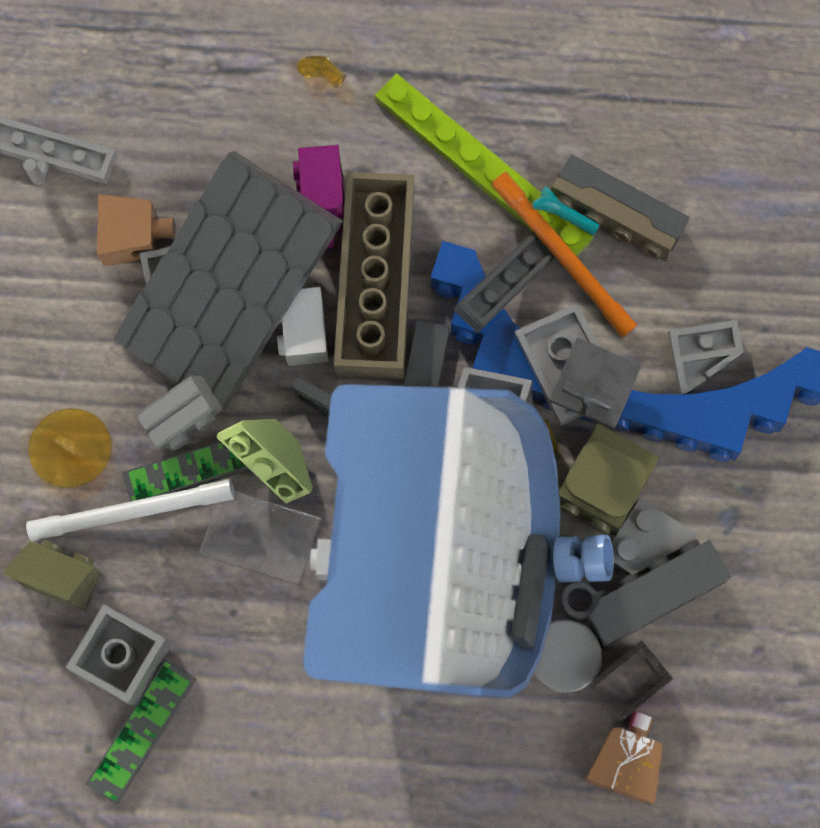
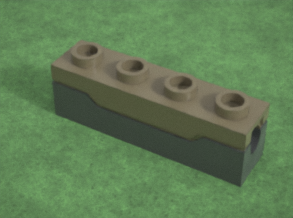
(620, 208)

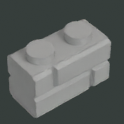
(180, 413)

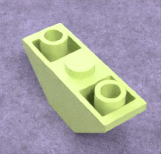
(271, 455)

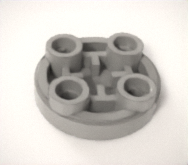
(569, 657)

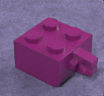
(321, 179)

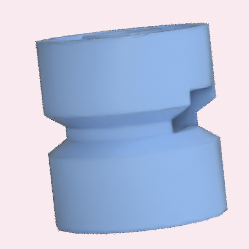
(585, 558)

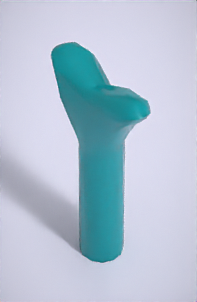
(549, 203)

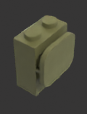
(606, 480)

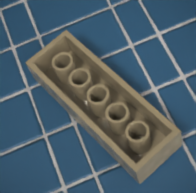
(374, 276)

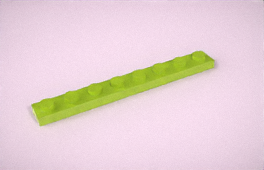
(466, 152)

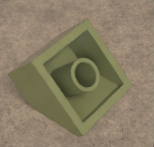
(54, 574)

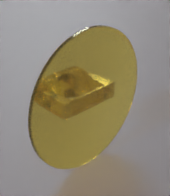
(69, 448)

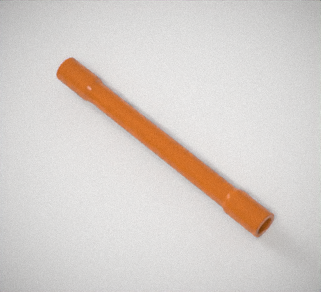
(517, 199)

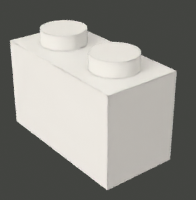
(304, 329)

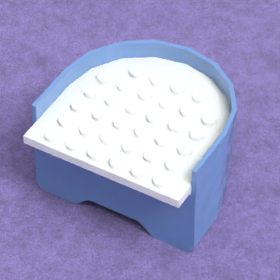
(433, 539)

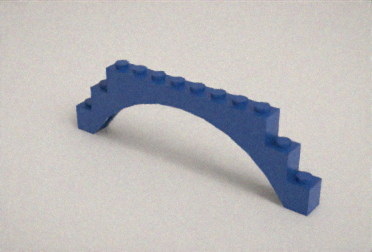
(700, 421)

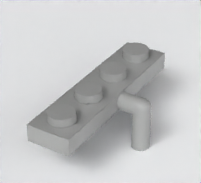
(48, 149)

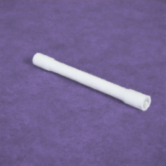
(202, 495)

